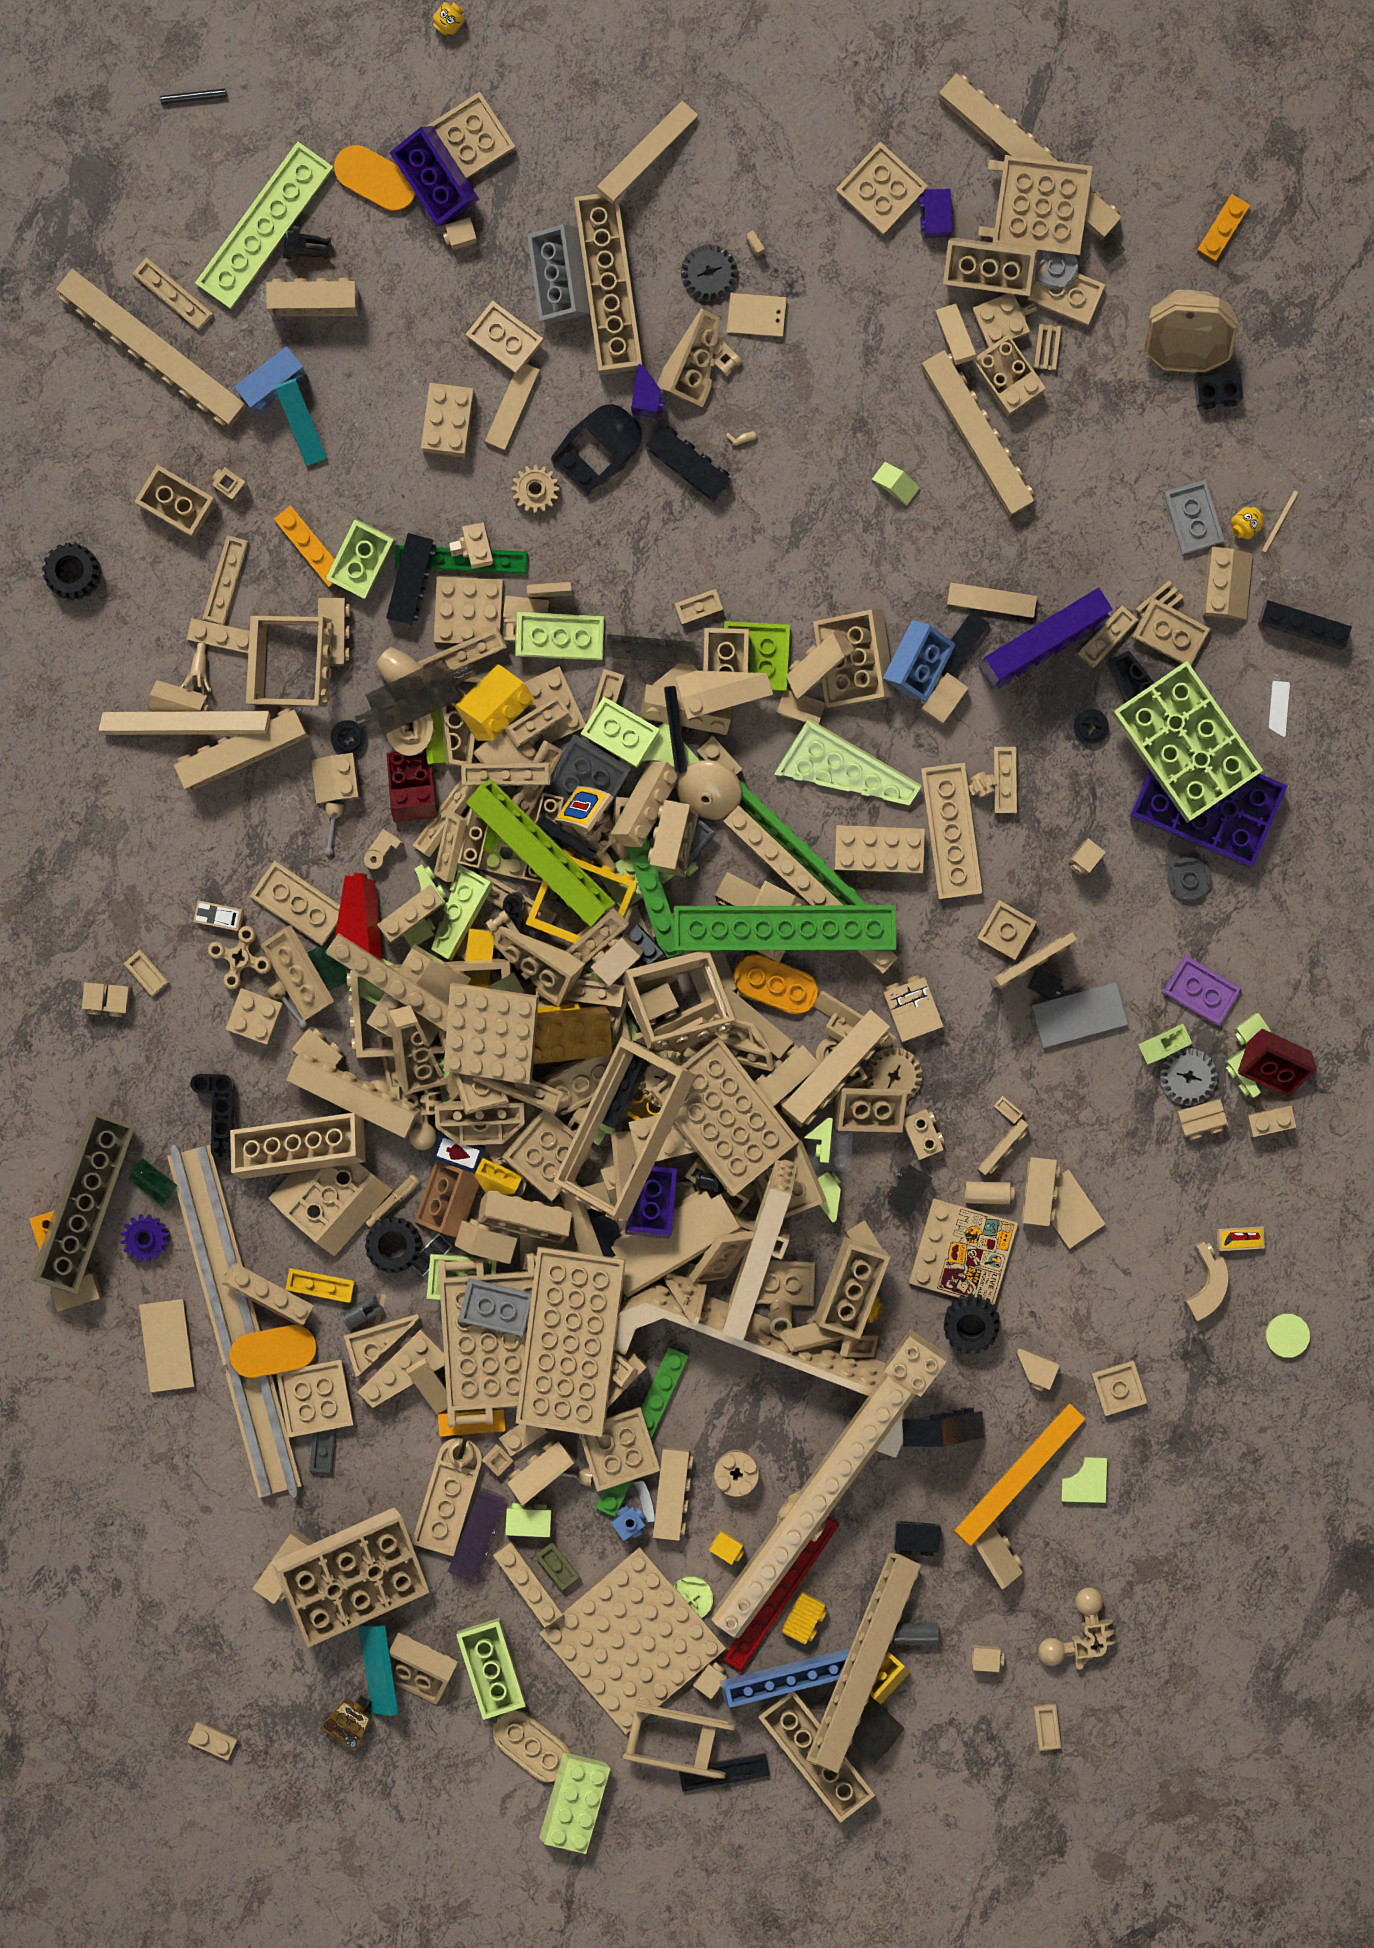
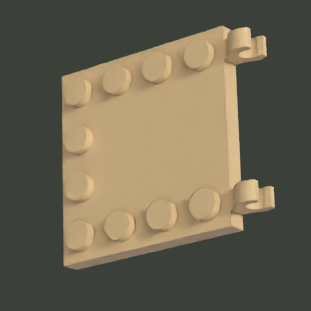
(1040, 204)

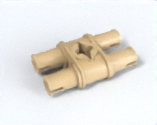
(601, 838)

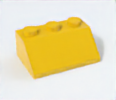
(494, 703)

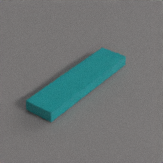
(300, 421)

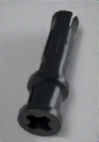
(557, 833)

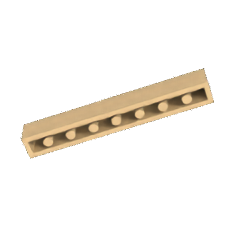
(977, 433)

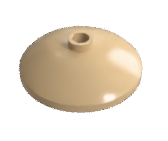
(713, 781)

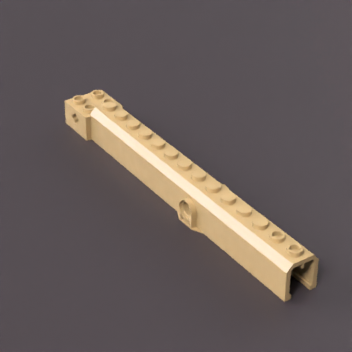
(805, 1512)

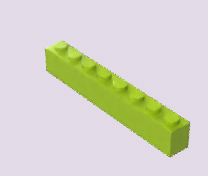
(540, 852)

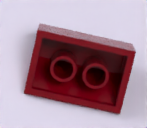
(1276, 1063)

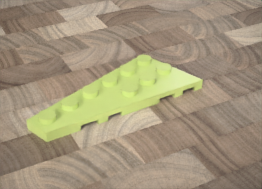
(835, 763)

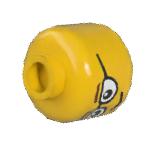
(448, 18)
(1247, 522)

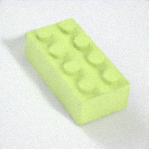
(491, 1668)
(574, 1803)

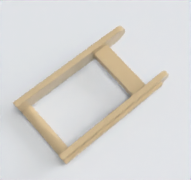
(704, 1745)

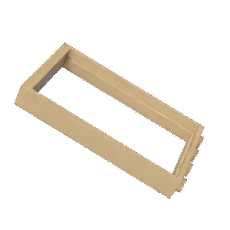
(354, 1002)
(594, 1117)
(759, 1254)

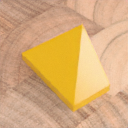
(497, 1178)

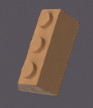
(447, 1198)

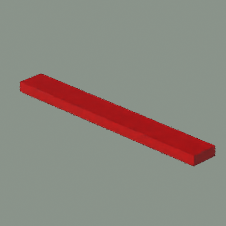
(746, 1644)

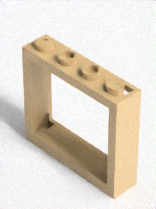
(257, 660)
(671, 967)

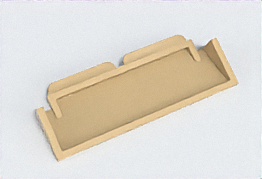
(694, 1228)

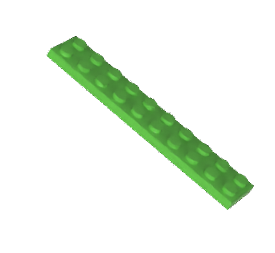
(785, 927)

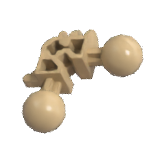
(422, 1134)
(1088, 1602)

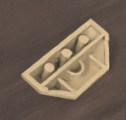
(745, 1044)
(482, 1127)

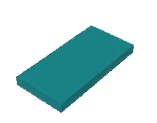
(378, 1669)

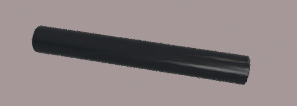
(193, 96)

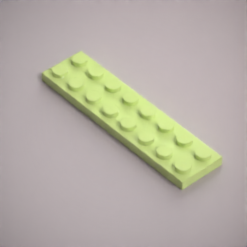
(264, 225)

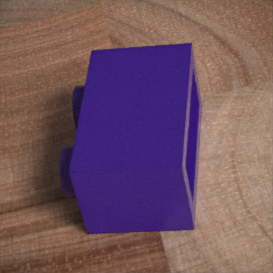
(937, 213)

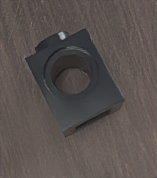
(1045, 984)

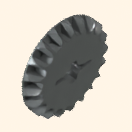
(702, 286)

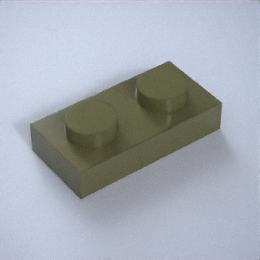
(557, 1565)

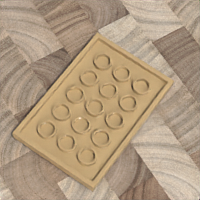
(728, 1118)

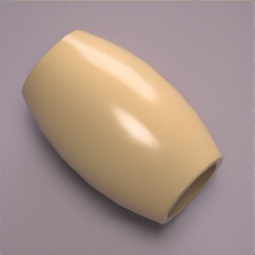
(395, 664)

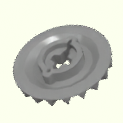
(1176, 1086)

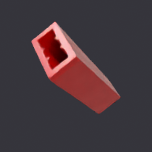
(359, 913)

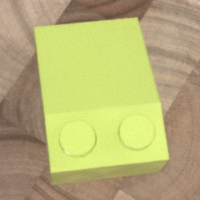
(361, 558)
(433, 1289)

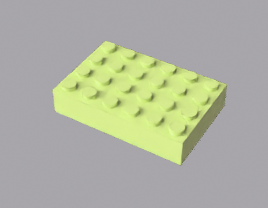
(1187, 741)

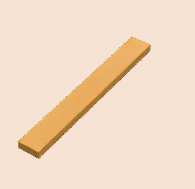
(1019, 1475)

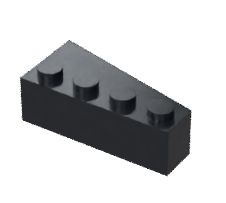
(1129, 675)
(943, 1428)

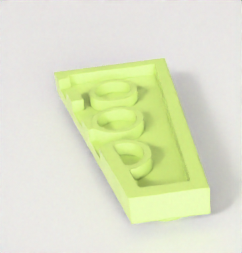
(464, 904)

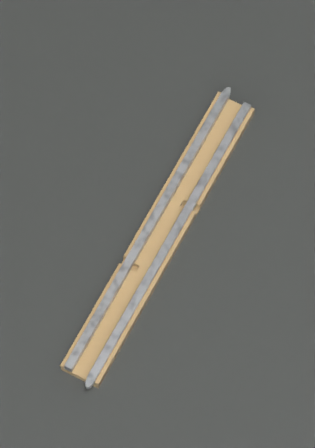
(231, 1316)

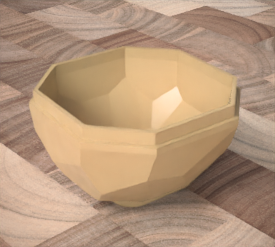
(1191, 332)

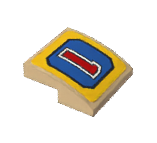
(583, 808)

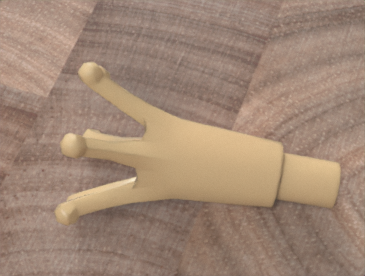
(198, 670)

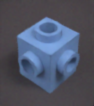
(626, 1530)

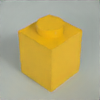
(726, 1547)

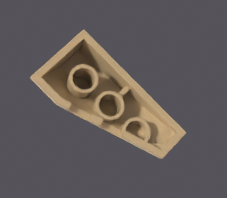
(690, 365)
(714, 690)

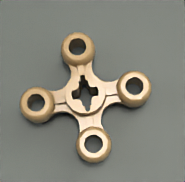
(229, 954)

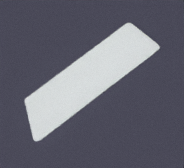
(1279, 707)

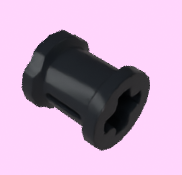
(707, 1181)

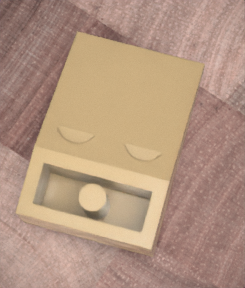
(1008, 375)

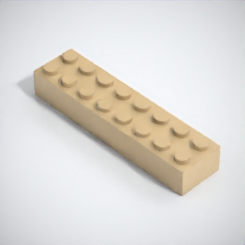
(608, 284)

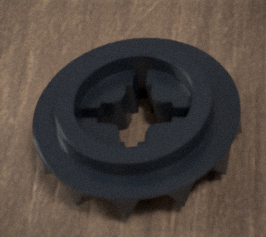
(1099, 720)
(343, 728)

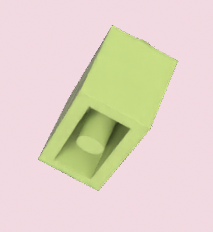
(528, 1520)

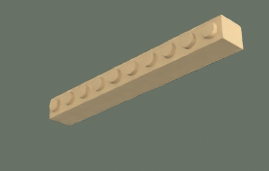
(1010, 140)
(150, 347)
(793, 874)
(863, 1662)

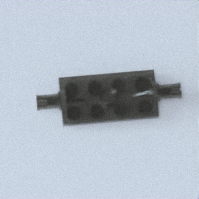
(414, 695)

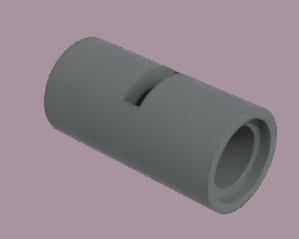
(922, 1634)

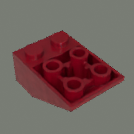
(411, 787)

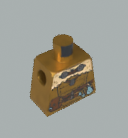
(349, 1721)

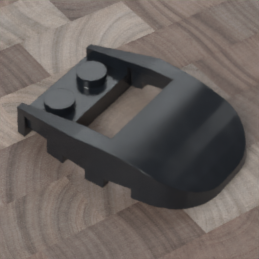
(615, 431)

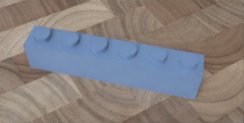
(783, 1679)

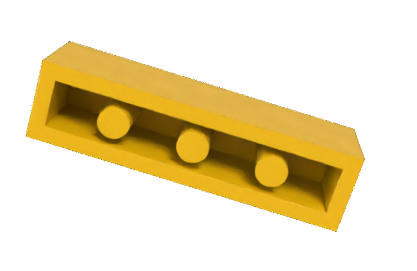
(480, 947)

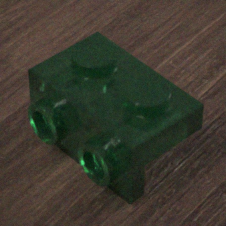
(329, 969)
(152, 1182)

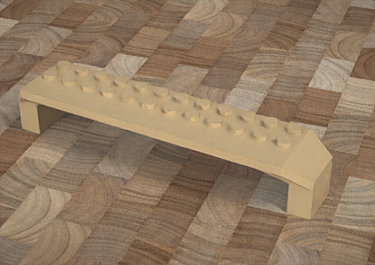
(823, 1361)

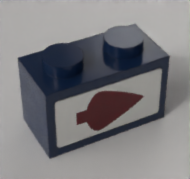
(461, 1156)

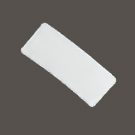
(645, 1500)

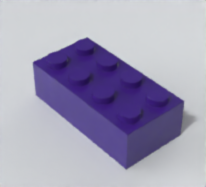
(434, 175)

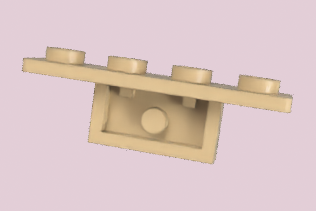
(842, 1019)

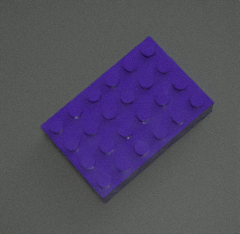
(1045, 638)
(1229, 828)

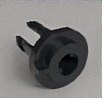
(296, 245)

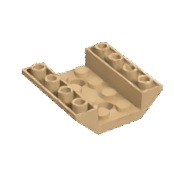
(475, 834)
(341, 1206)

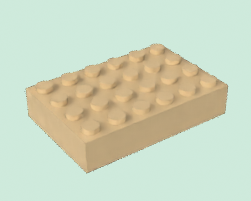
(350, 1577)

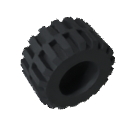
(58, 558)
(374, 1250)
(968, 1340)

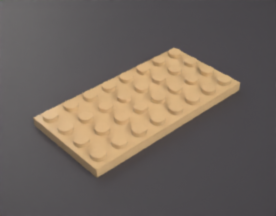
(570, 1341)

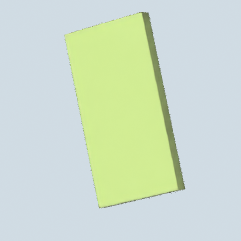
(559, 636)

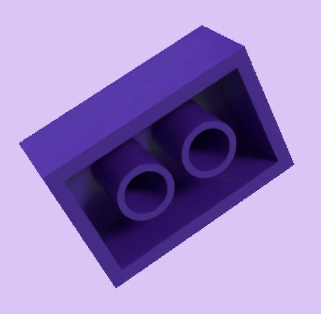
(655, 1205)

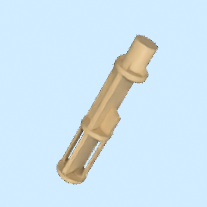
(393, 1200)

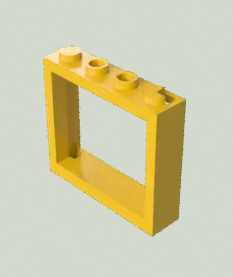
(606, 872)

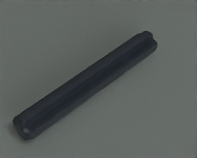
(675, 729)

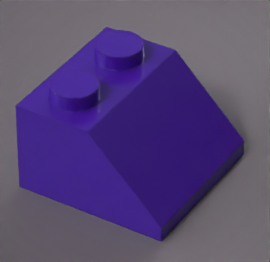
(646, 396)

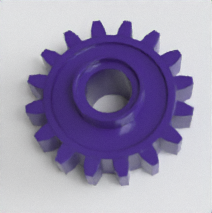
(133, 1242)

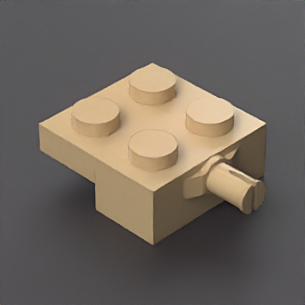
(1002, 317)

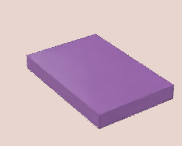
(1202, 990)

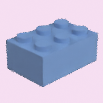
(259, 387)
(919, 661)

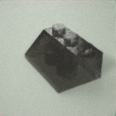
(876, 1730)

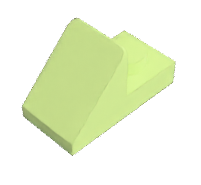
(822, 1132)

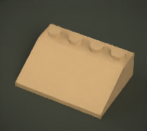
(862, 672)
(429, 974)

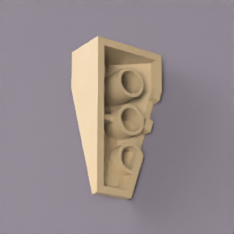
(545, 965)

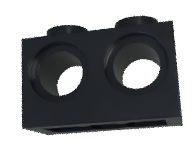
(1217, 384)

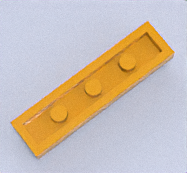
(306, 542)

